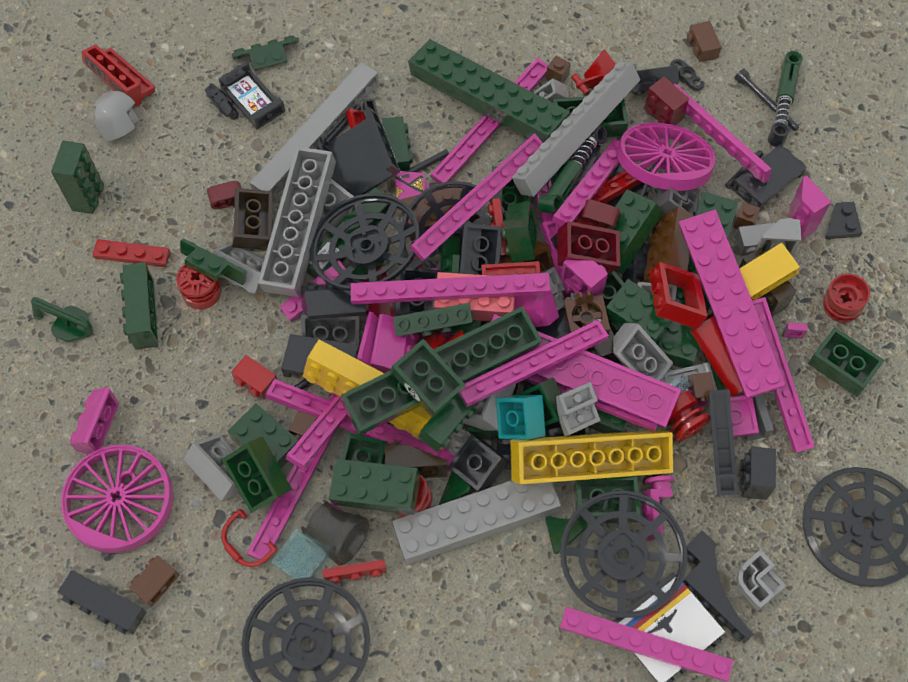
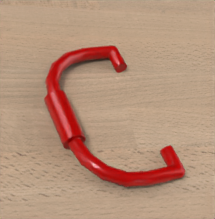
(234, 553)

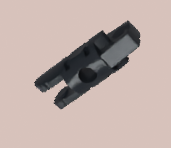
(221, 101)

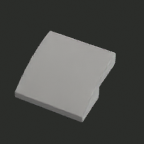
(577, 408)

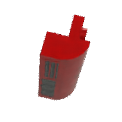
(117, 73)

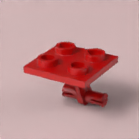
(595, 74)

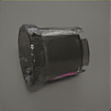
(336, 531)

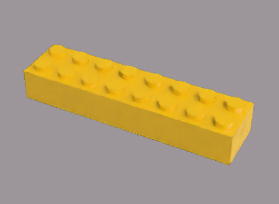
(341, 372)
(591, 456)

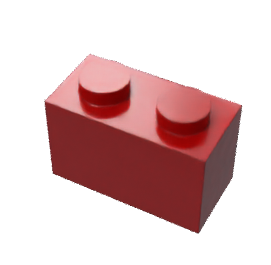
(253, 377)

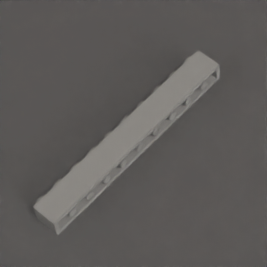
(318, 126)
(575, 129)

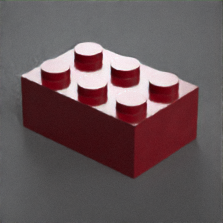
(589, 243)

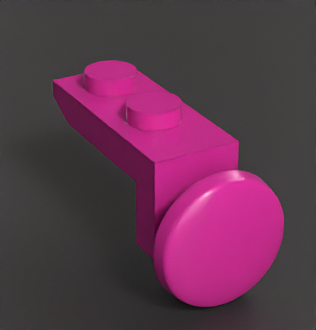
(660, 490)

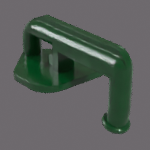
(70, 322)

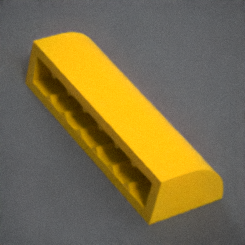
(769, 271)

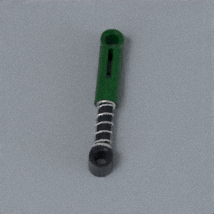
(785, 97)
(570, 173)

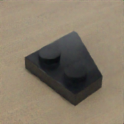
(844, 222)

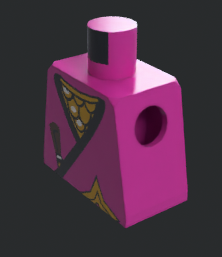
(410, 184)

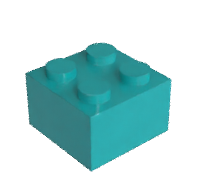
(520, 417)

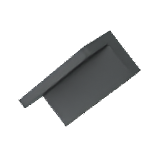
(763, 419)

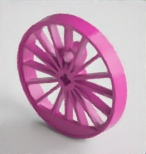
(657, 152)
(95, 539)

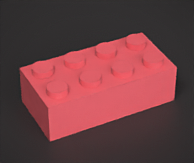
(481, 308)

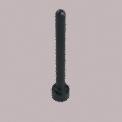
(744, 78)

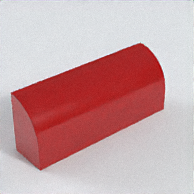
(714, 348)

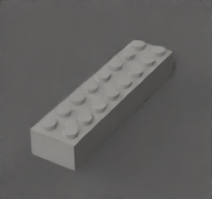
(297, 221)
(473, 518)

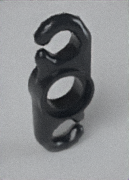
(688, 80)

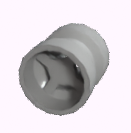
(457, 441)

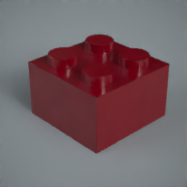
(666, 102)

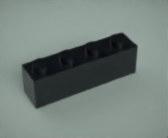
(102, 602)

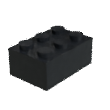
(410, 307)

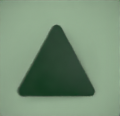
(455, 488)
(556, 529)

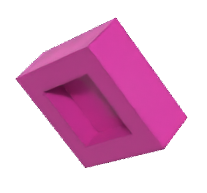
(795, 330)

